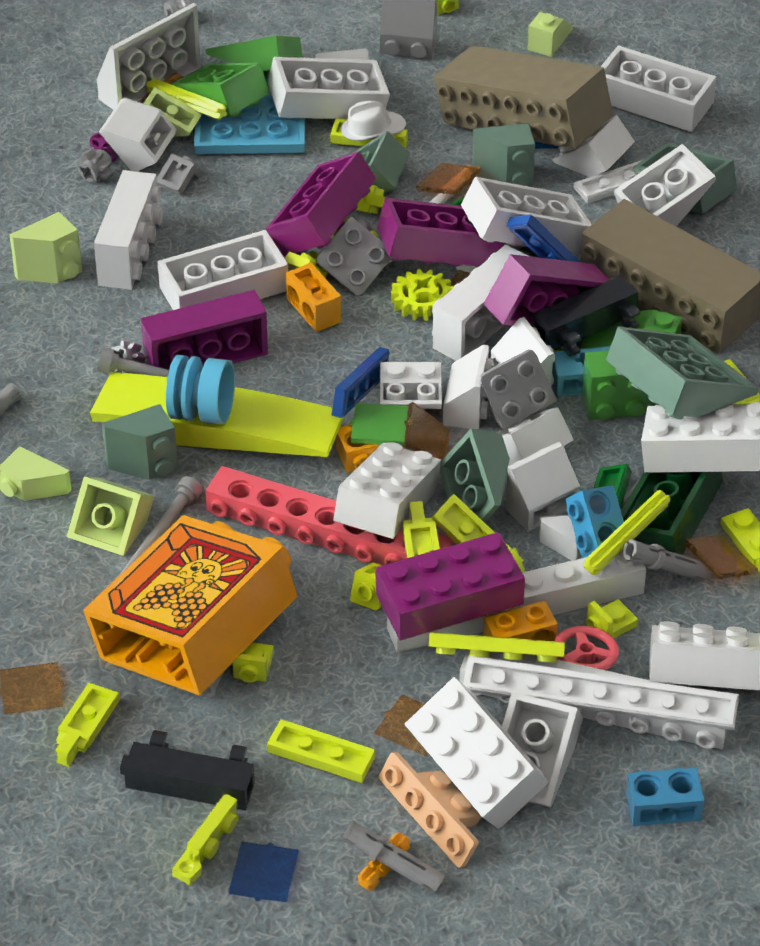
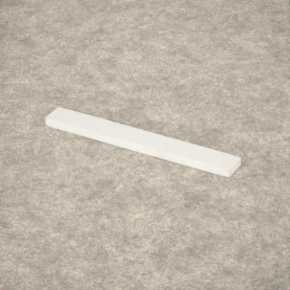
(603, 692)

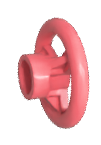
(586, 652)

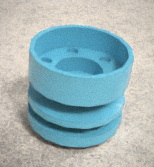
(200, 389)

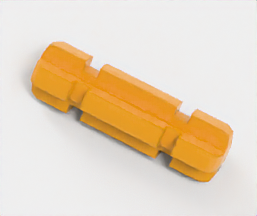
(370, 875)

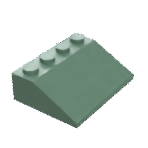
(677, 372)

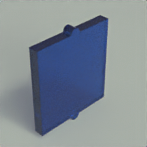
(263, 871)

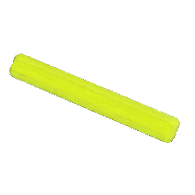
(196, 102)
(628, 530)

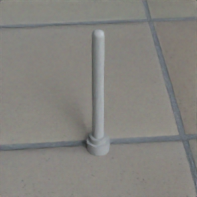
(110, 362)
(186, 492)

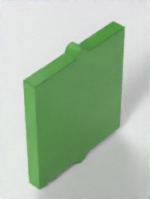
(378, 424)

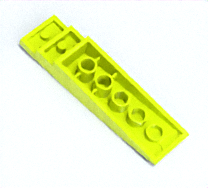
(255, 423)

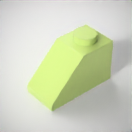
(547, 33)
(179, 114)
(32, 476)

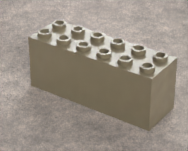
(501, 88)
(675, 273)

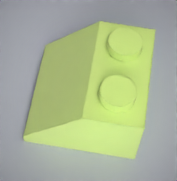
(46, 250)
(109, 515)

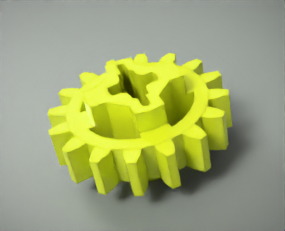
(421, 293)

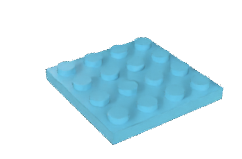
(251, 132)

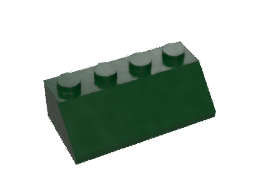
(689, 500)

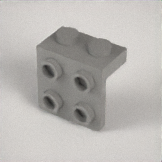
(354, 256)
(517, 389)

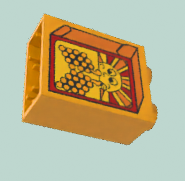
(191, 603)

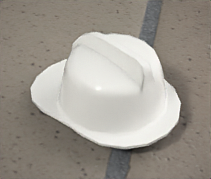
(371, 120)

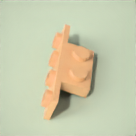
(435, 806)

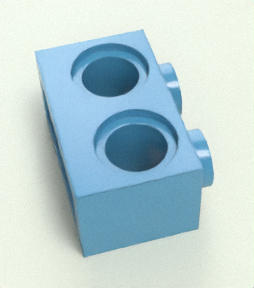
(595, 522)
(664, 796)

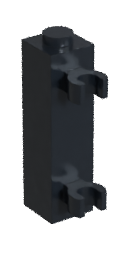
(586, 314)
(188, 774)

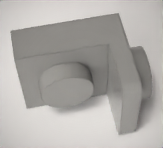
(177, 174)

